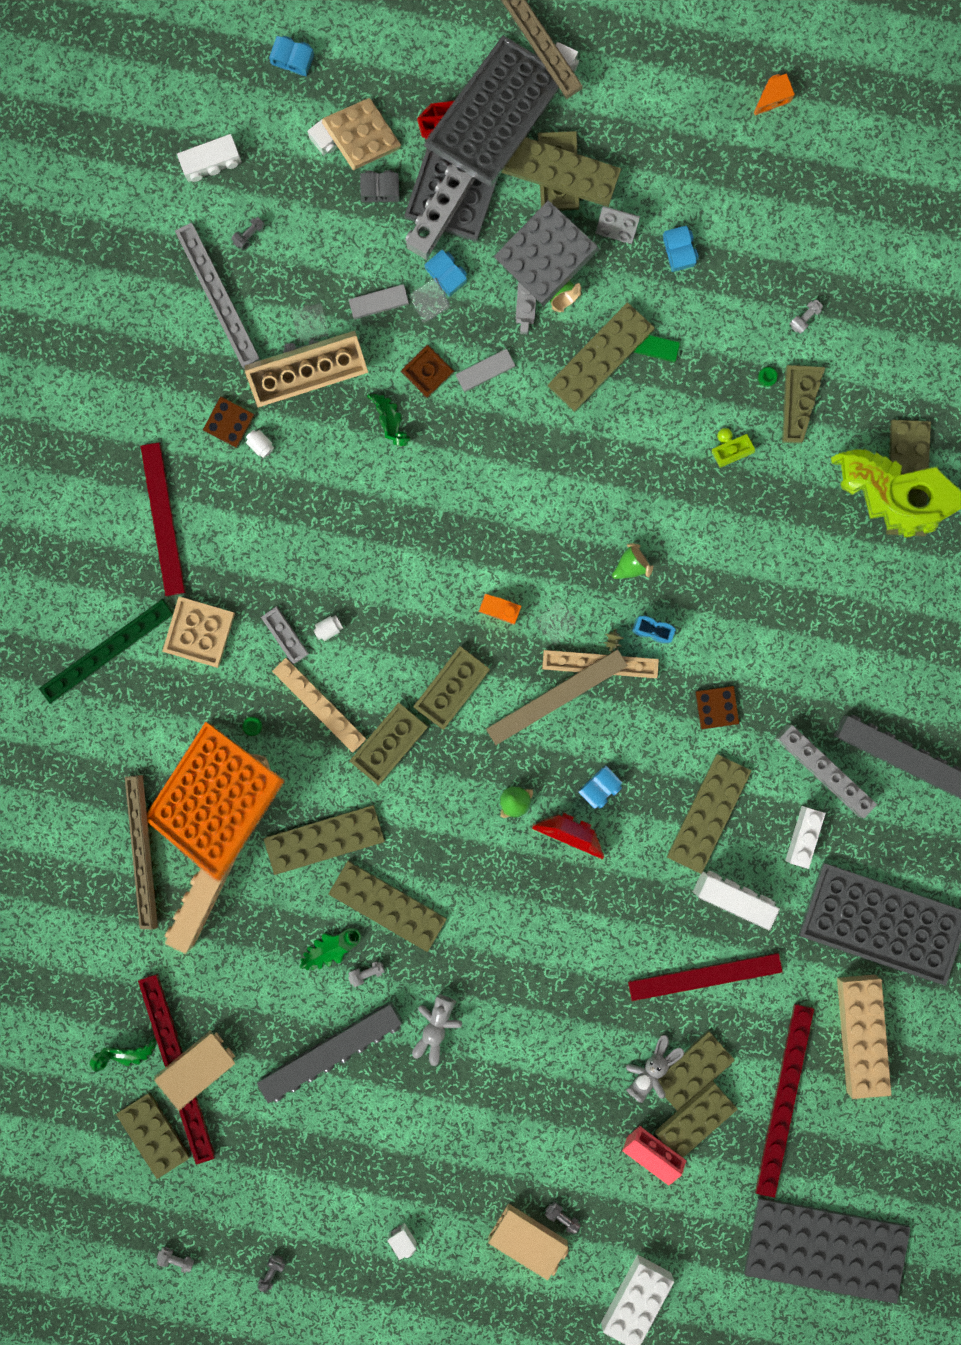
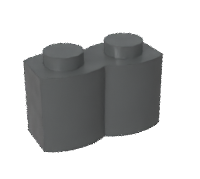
(379, 187)

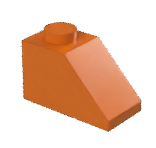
(776, 93)
(500, 609)

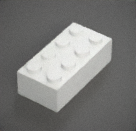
(735, 900)
(637, 1302)

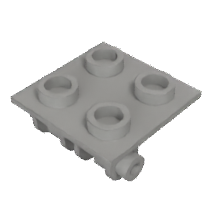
(617, 224)

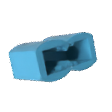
(291, 55)
(679, 248)
(448, 274)
(648, 627)
(600, 787)

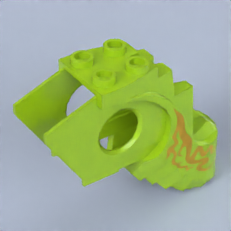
(888, 491)

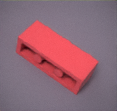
(654, 1155)

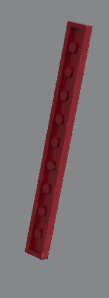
(170, 1049)
(784, 1100)

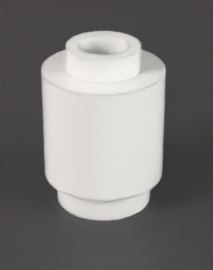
(259, 443)
(328, 628)

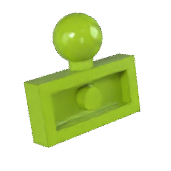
(731, 449)

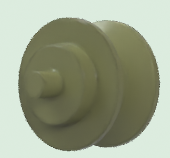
(613, 640)

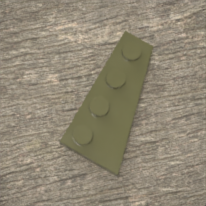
(799, 399)

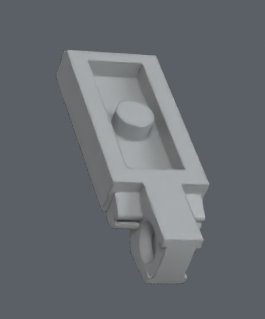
(525, 308)

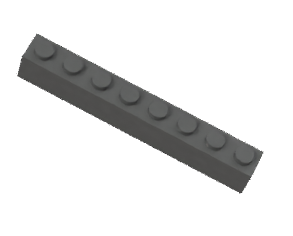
(900, 754)
(329, 1052)

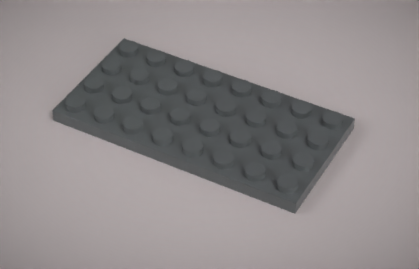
(494, 112)
(883, 924)
(827, 1250)

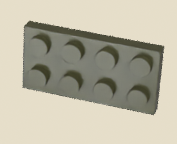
(568, 142)
(451, 688)
(388, 744)
(695, 1070)
(696, 1119)
(153, 1135)

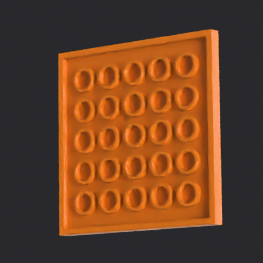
(213, 800)

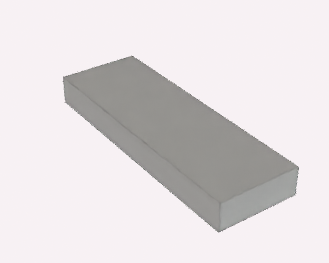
(378, 301)
(485, 370)
(285, 635)

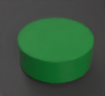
(767, 376)
(252, 726)

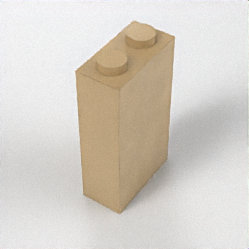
(195, 1069)
(528, 1242)

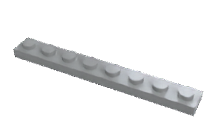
(217, 295)

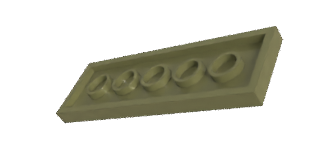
(563, 171)
(601, 357)
(911, 450)
(708, 813)
(324, 839)
(387, 906)

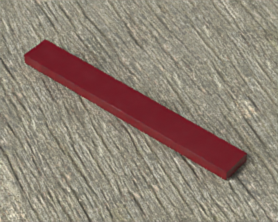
(162, 519)
(705, 976)

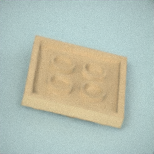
(361, 133)
(198, 632)

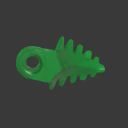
(390, 420)
(330, 949)
(125, 1057)

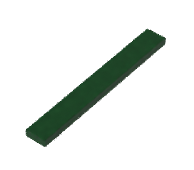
(106, 651)

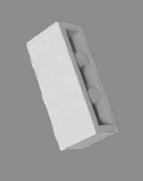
(209, 158)
(805, 837)

